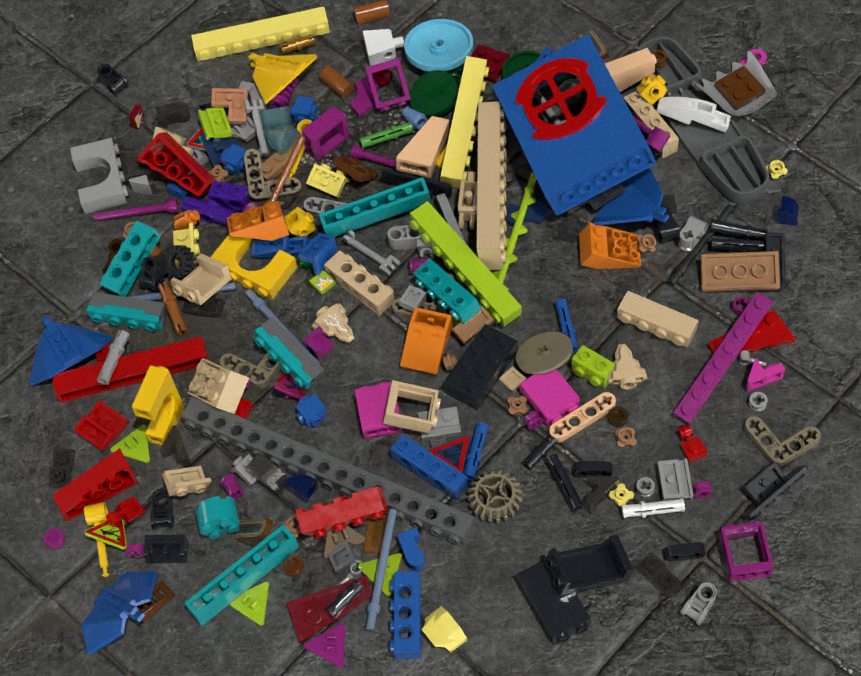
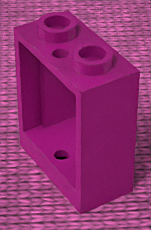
(382, 66)
(326, 122)
(746, 571)

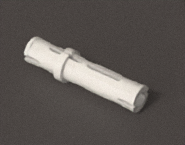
(661, 507)

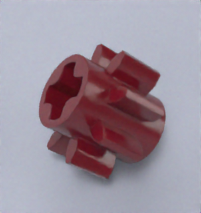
(383, 76)

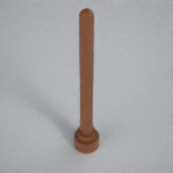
(289, 164)

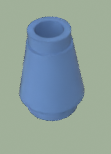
(416, 118)

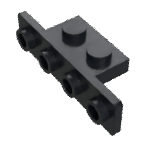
(434, 187)
(768, 485)

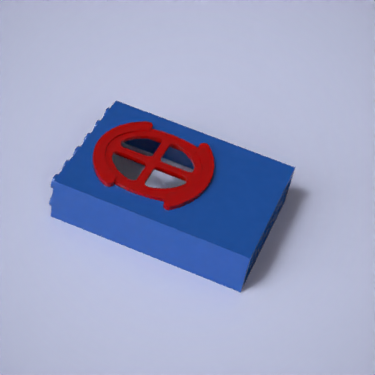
(586, 150)

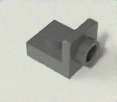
(345, 556)

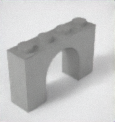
(109, 192)

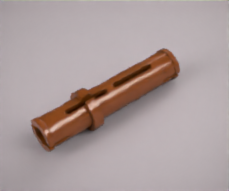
(172, 308)

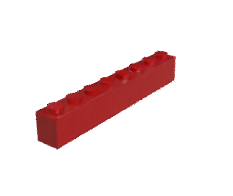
(129, 369)

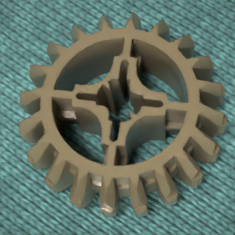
(483, 487)

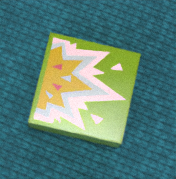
(322, 282)

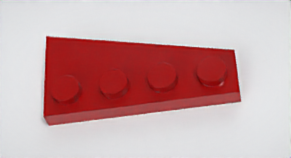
(768, 333)

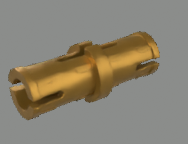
(297, 44)

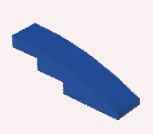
(269, 249)

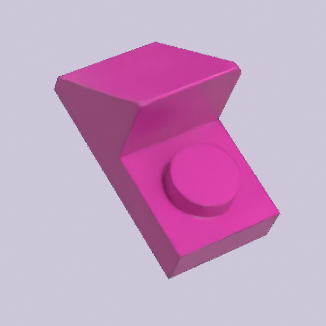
(760, 377)

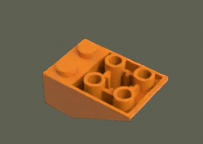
(259, 223)
(608, 248)
(426, 341)

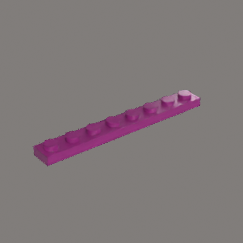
(722, 358)

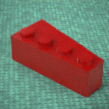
(173, 161)
(96, 485)
(342, 512)

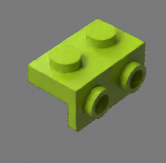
(592, 366)

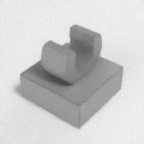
(424, 248)

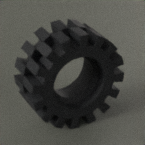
(187, 261)

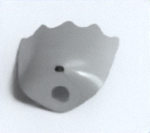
(757, 71)

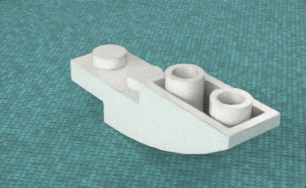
(688, 109)

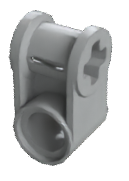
(692, 233)
(698, 606)

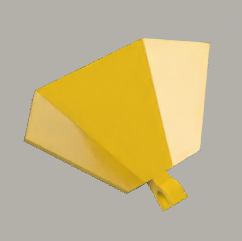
(275, 72)

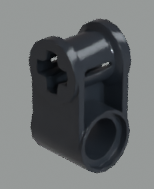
(111, 78)
(667, 230)
(152, 272)
(161, 513)

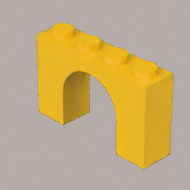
(266, 281)
(158, 402)

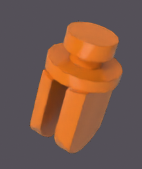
(183, 219)

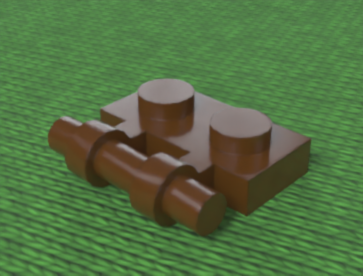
(355, 169)

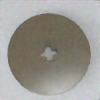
(544, 352)

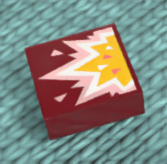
(136, 117)

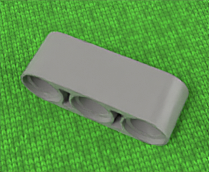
(405, 237)

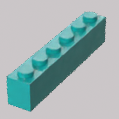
(375, 207)
(242, 575)

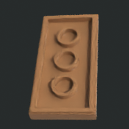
(740, 271)

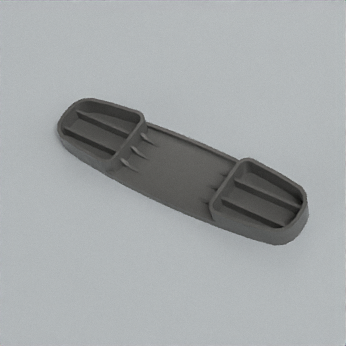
(724, 157)

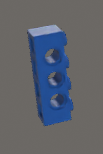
(429, 467)
(410, 647)

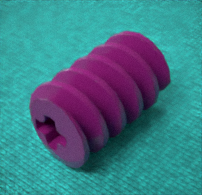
(283, 97)

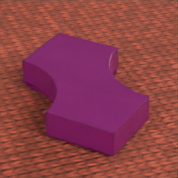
(362, 102)

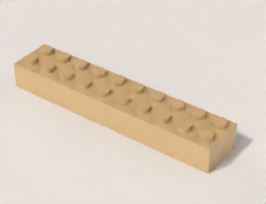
(490, 185)

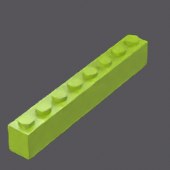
(465, 264)

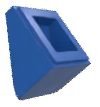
(177, 190)

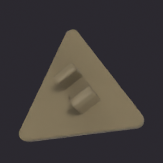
(336, 539)

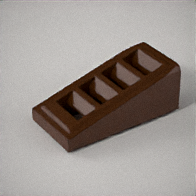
(151, 611)

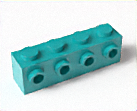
(447, 291)

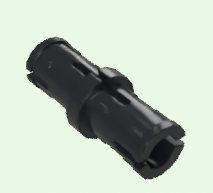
(539, 452)
(344, 598)

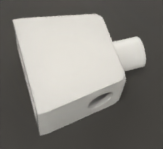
(381, 45)

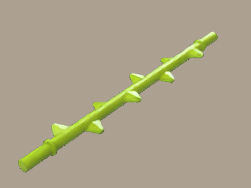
(518, 229)

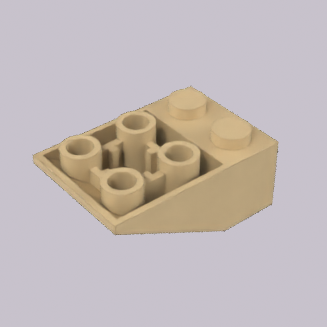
(218, 385)

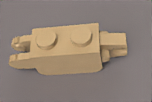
(468, 201)

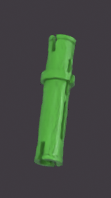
(406, 128)

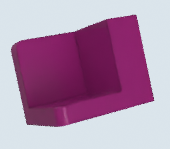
(318, 344)

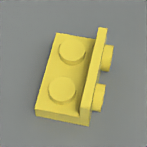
(327, 180)
(188, 238)

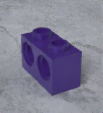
(229, 195)

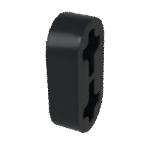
(593, 468)
(685, 551)

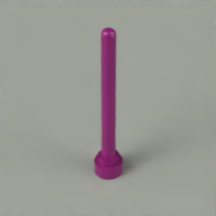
(359, 153)
(170, 206)

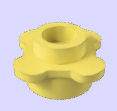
(774, 166)
(615, 495)

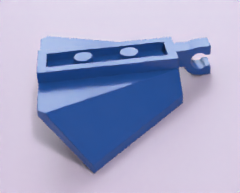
(637, 203)
(63, 347)
(114, 606)

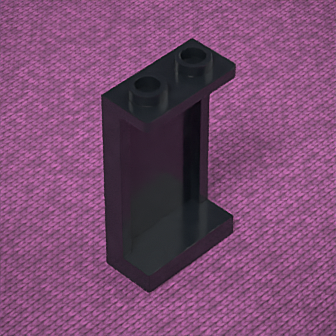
(589, 566)
(561, 614)

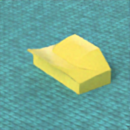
(443, 630)

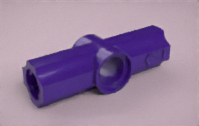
(208, 210)

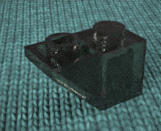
(132, 167)

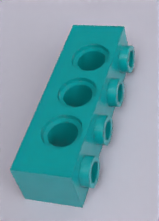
(130, 268)

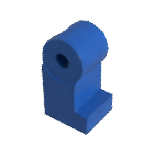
(413, 556)

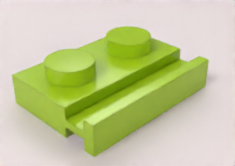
(215, 123)

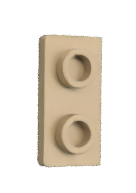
(186, 481)

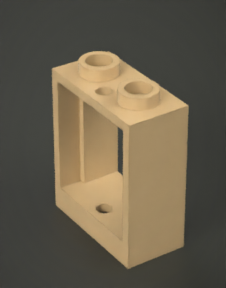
(416, 393)

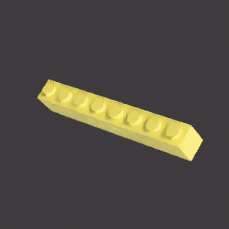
(260, 33)
(463, 121)

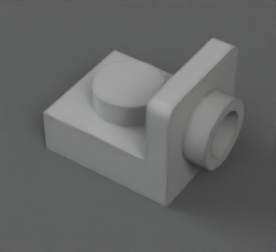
(412, 298)
(239, 467)

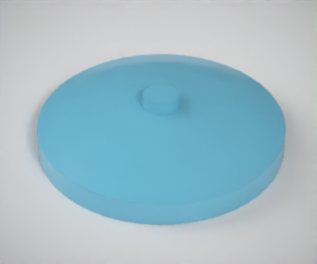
(438, 45)

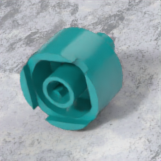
(217, 517)

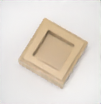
(512, 379)

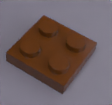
(740, 87)

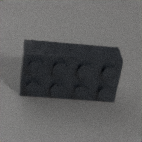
(480, 367)

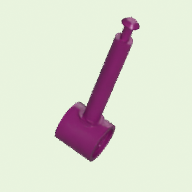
(657, 137)

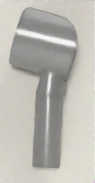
(744, 359)
(352, 575)

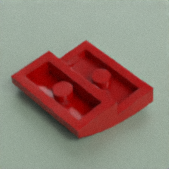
(101, 425)

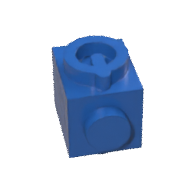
(304, 109)
(233, 159)
(310, 411)

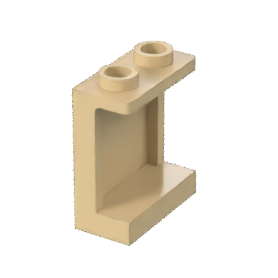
(203, 281)

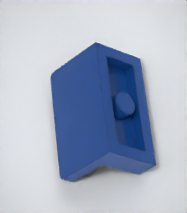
(319, 251)

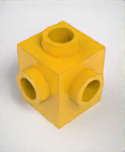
(652, 88)
(300, 222)

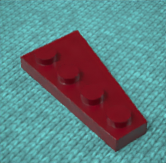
(310, 613)

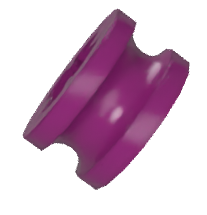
(739, 300)
(533, 420)
(702, 490)

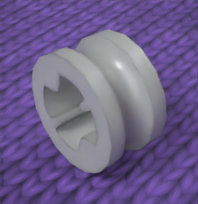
(752, 401)
(644, 492)

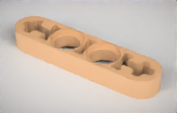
(584, 419)

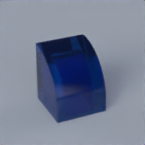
(788, 211)
(301, 486)

